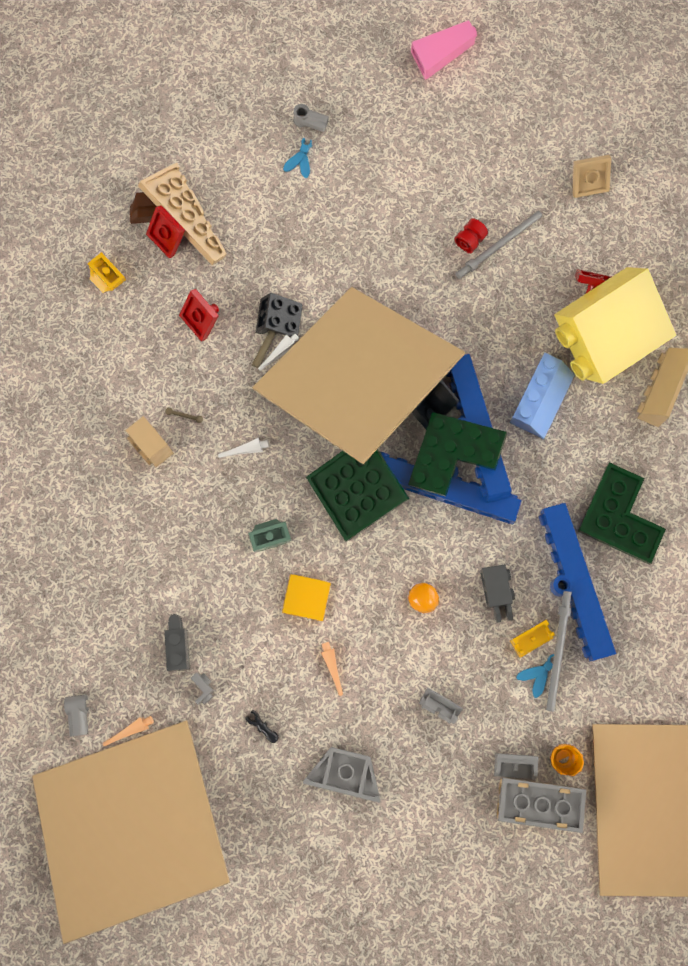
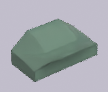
(269, 535)

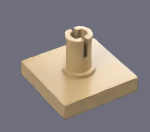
(591, 176)

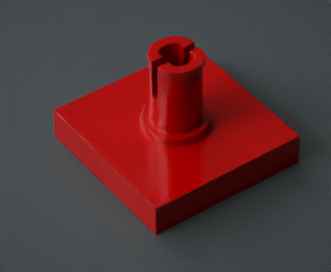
(165, 231)
(590, 278)
(199, 314)

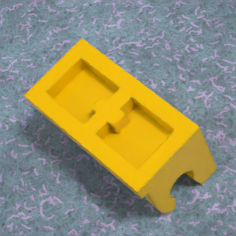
(532, 638)

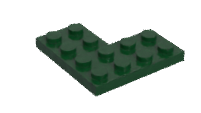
(450, 441)
(610, 518)

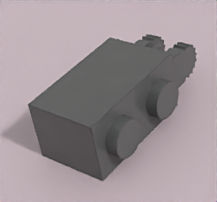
(497, 590)
(176, 645)

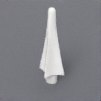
(284, 346)
(251, 447)

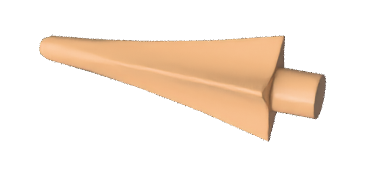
(329, 657)
(137, 726)

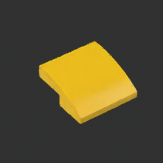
(306, 597)

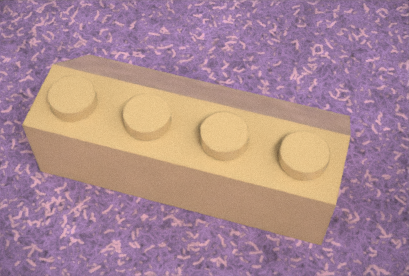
(664, 387)

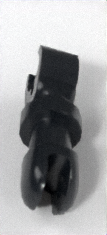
(262, 727)

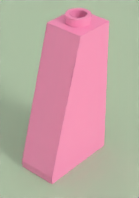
(442, 47)

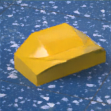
(104, 273)

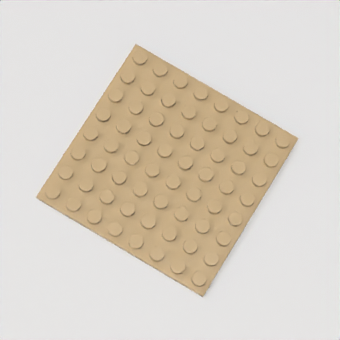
(358, 373)
(641, 809)
(128, 831)

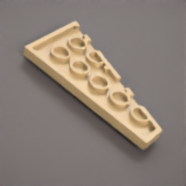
(171, 191)

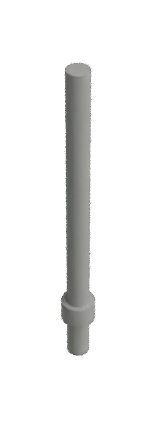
(473, 264)
(564, 612)

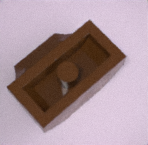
(141, 209)

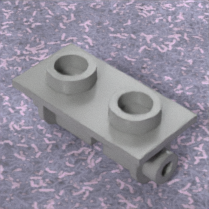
(435, 702)

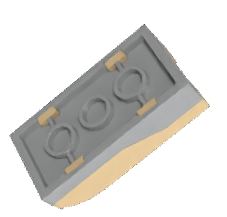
(541, 804)

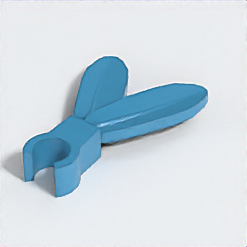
(300, 157)
(539, 673)

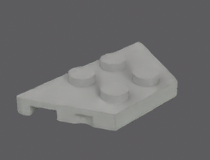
(346, 774)

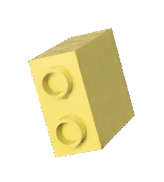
(614, 325)

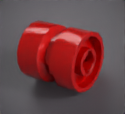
(473, 234)

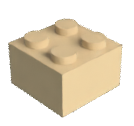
(149, 442)

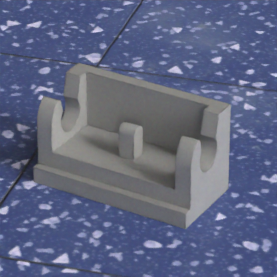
(516, 766)

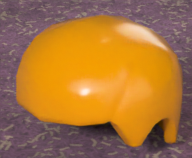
(423, 598)
(573, 765)

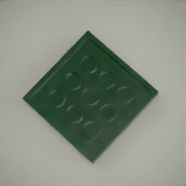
(356, 492)

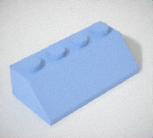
(543, 396)

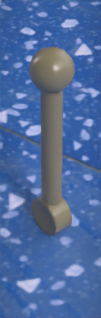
(169, 411)

